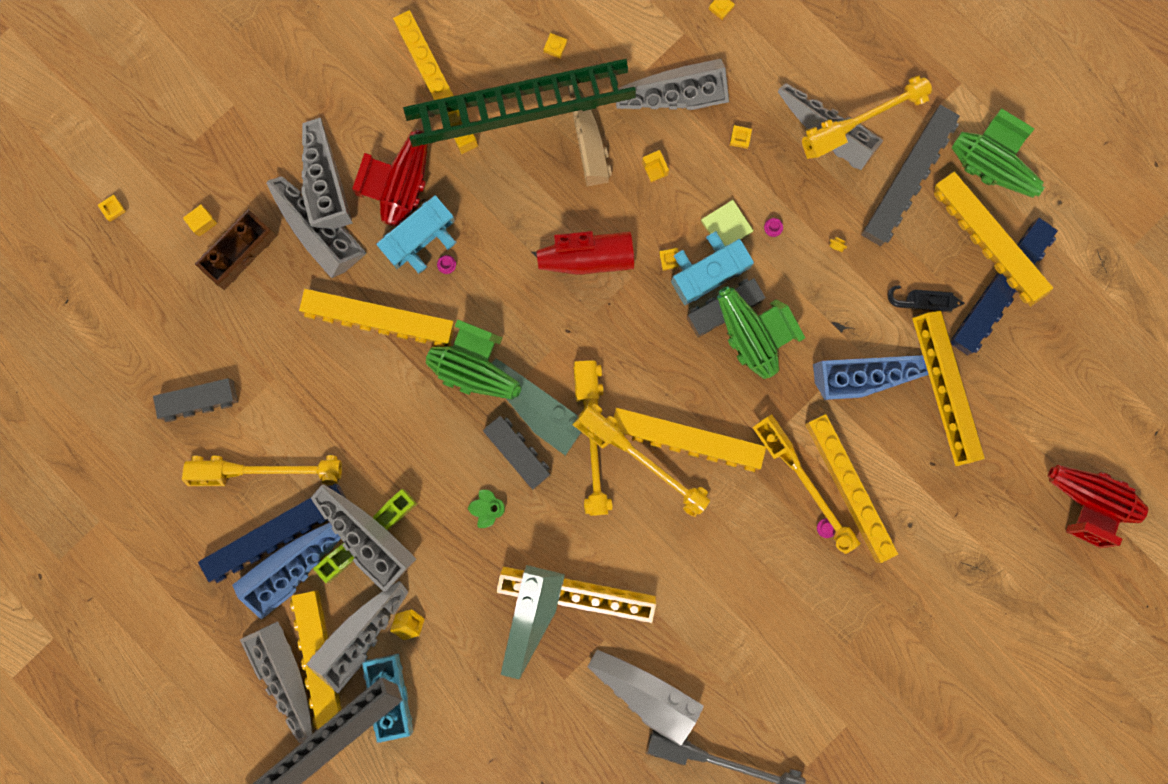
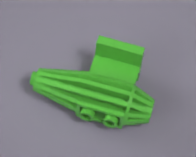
(994, 155)
(757, 336)
(468, 364)

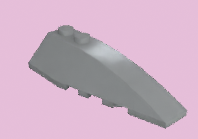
(682, 87)
(321, 181)
(370, 543)

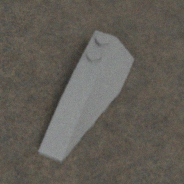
(811, 113)
(331, 248)
(347, 646)
(276, 665)
(654, 700)

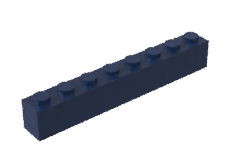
(998, 293)
(263, 540)

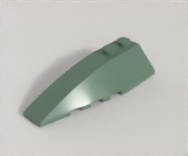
(543, 413)
(531, 618)

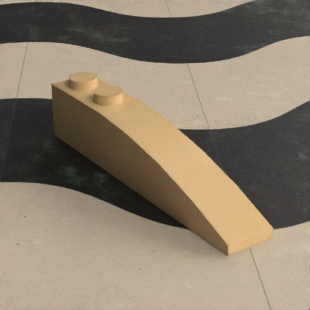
(590, 146)

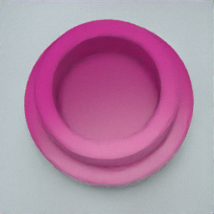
(773, 227)
(446, 264)
(825, 529)

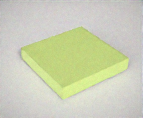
(728, 223)

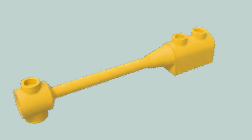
(834, 133)
(588, 391)
(605, 432)
(780, 446)
(217, 471)

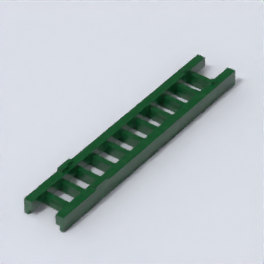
(518, 89)

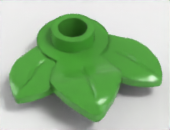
(484, 508)

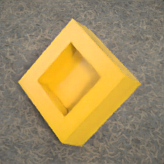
(721, 8)
(555, 45)
(740, 137)
(111, 208)
(667, 260)

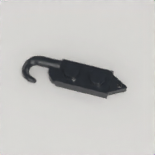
(925, 300)

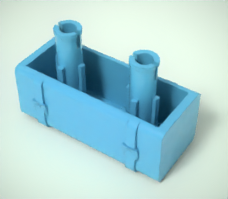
(416, 233)
(712, 271)
(396, 722)

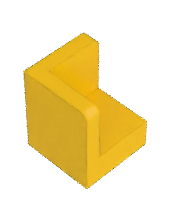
(655, 166)
(200, 220)
(407, 624)

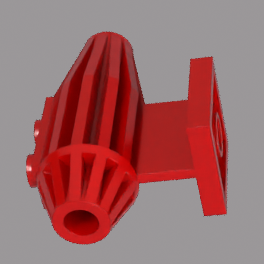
(395, 184)
(1104, 504)

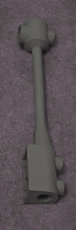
(668, 750)

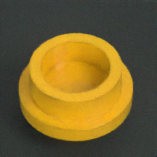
(837, 244)

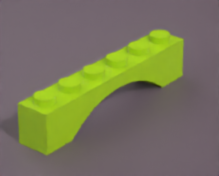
(387, 517)

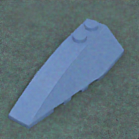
(865, 376)
(282, 572)

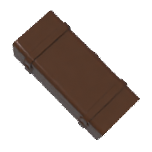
(235, 250)

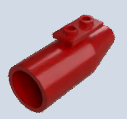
(588, 253)

